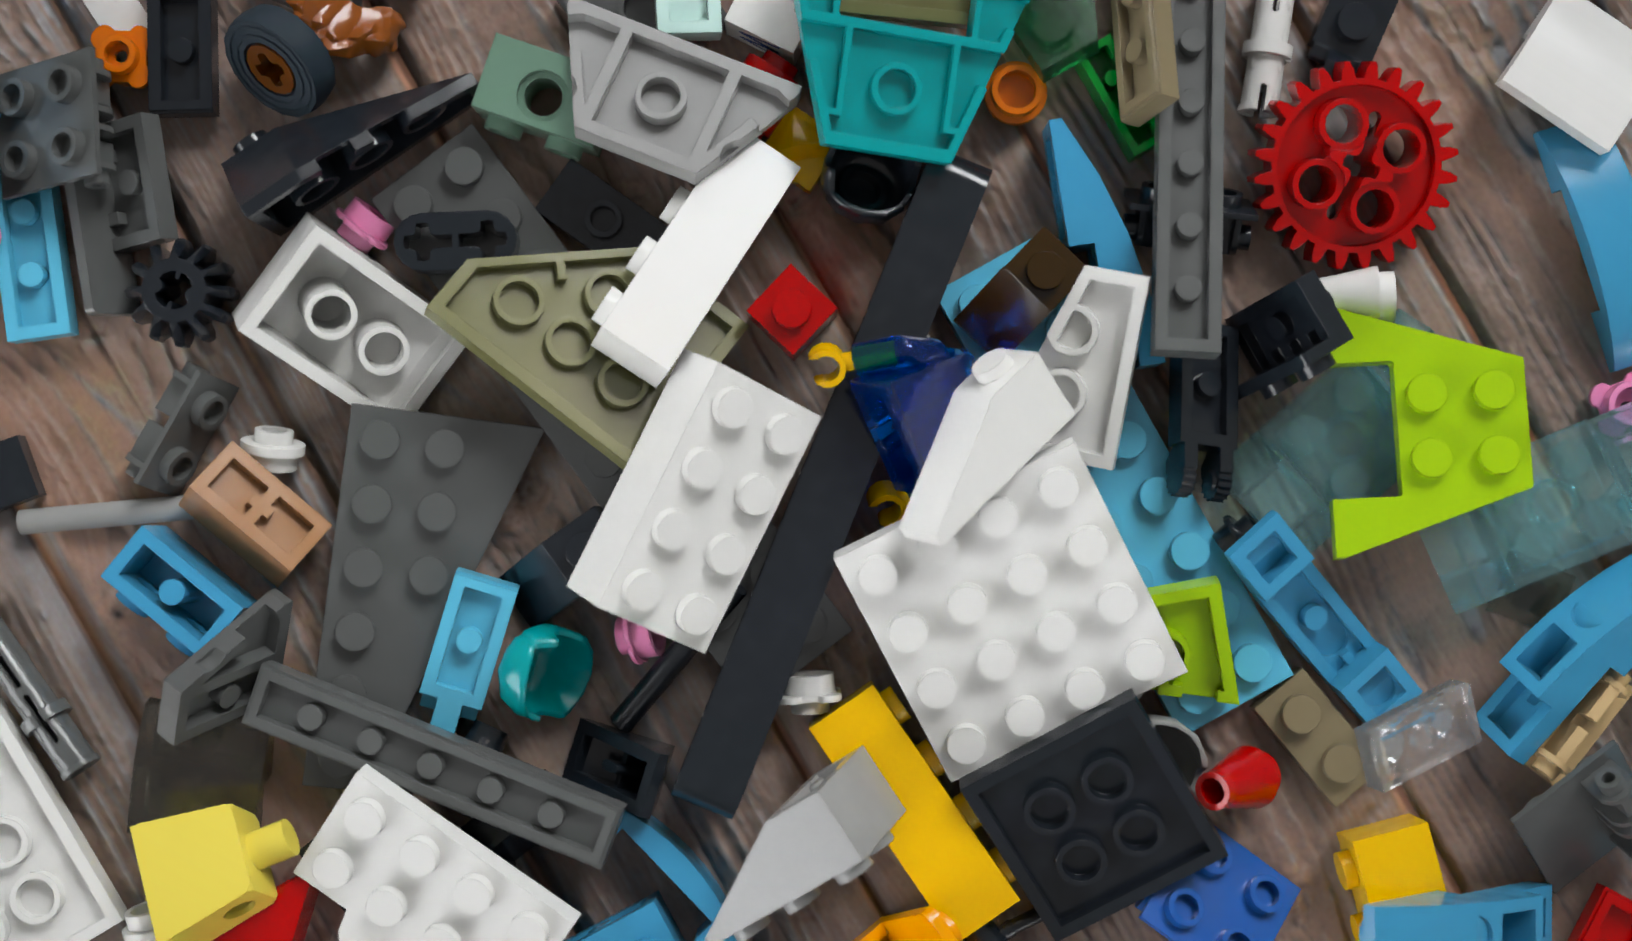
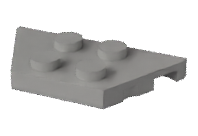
(666, 96)

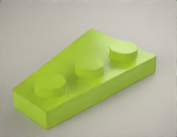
(1199, 630)

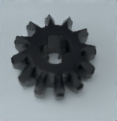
(162, 287)

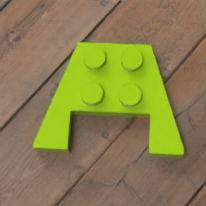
(1454, 429)

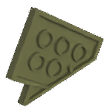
(537, 331)

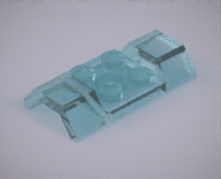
(1322, 448)
(1565, 520)

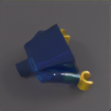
(903, 397)

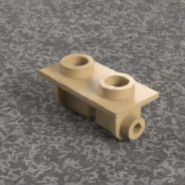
(1581, 728)

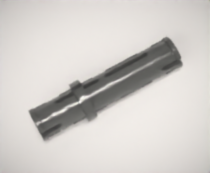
(41, 710)

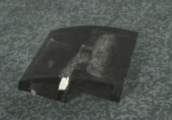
(200, 773)

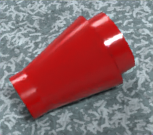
(1240, 781)

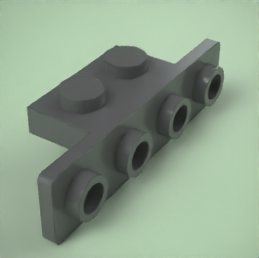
(122, 218)

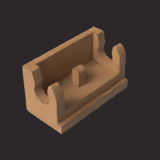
(254, 513)

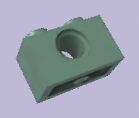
(506, 90)

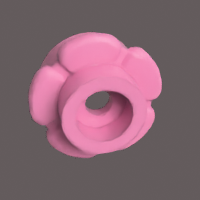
(363, 226)
(638, 641)

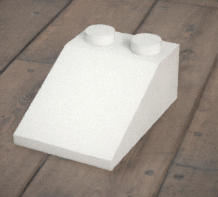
(346, 321)

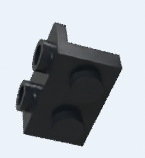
(1289, 334)

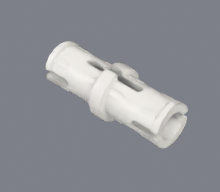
(1266, 55)

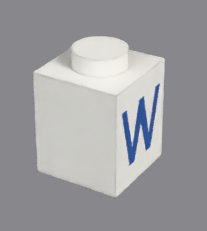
(766, 26)

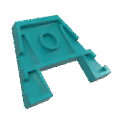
(900, 85)

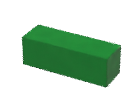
(1100, 80)

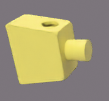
(209, 869)

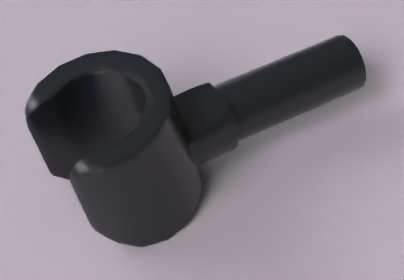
(1007, 929)

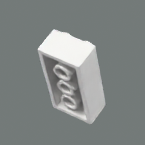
(693, 501)

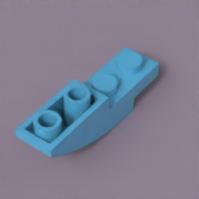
(1561, 662)
(1492, 914)

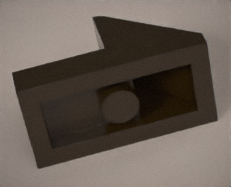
(1021, 293)

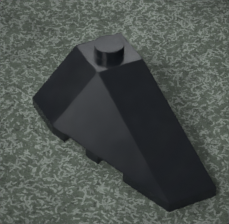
(323, 157)

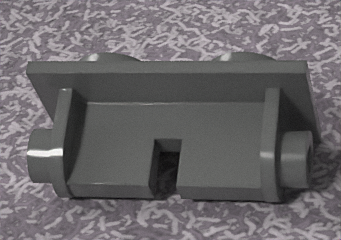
(169, 453)

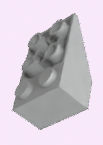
(814, 836)

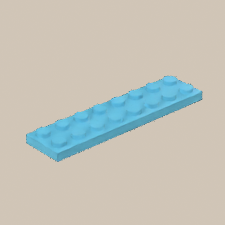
(1161, 531)

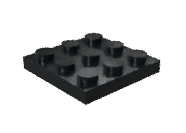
(1093, 816)

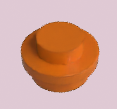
(1015, 93)

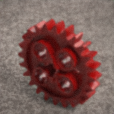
(1401, 189)

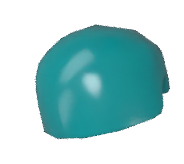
(545, 671)

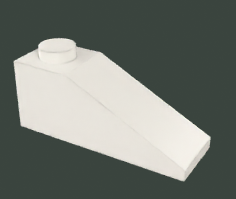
(984, 439)

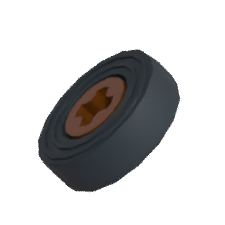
(280, 60)

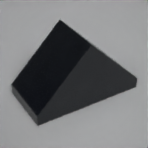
(619, 765)

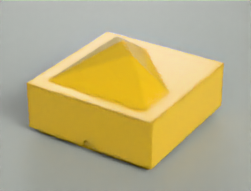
(798, 141)

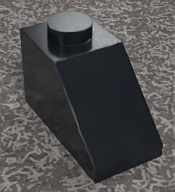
(548, 569)

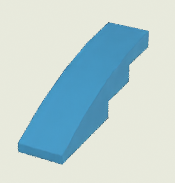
(1089, 218)

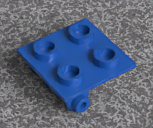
(1222, 902)

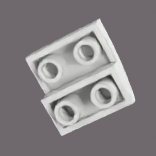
(1575, 72)

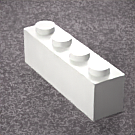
(691, 261)

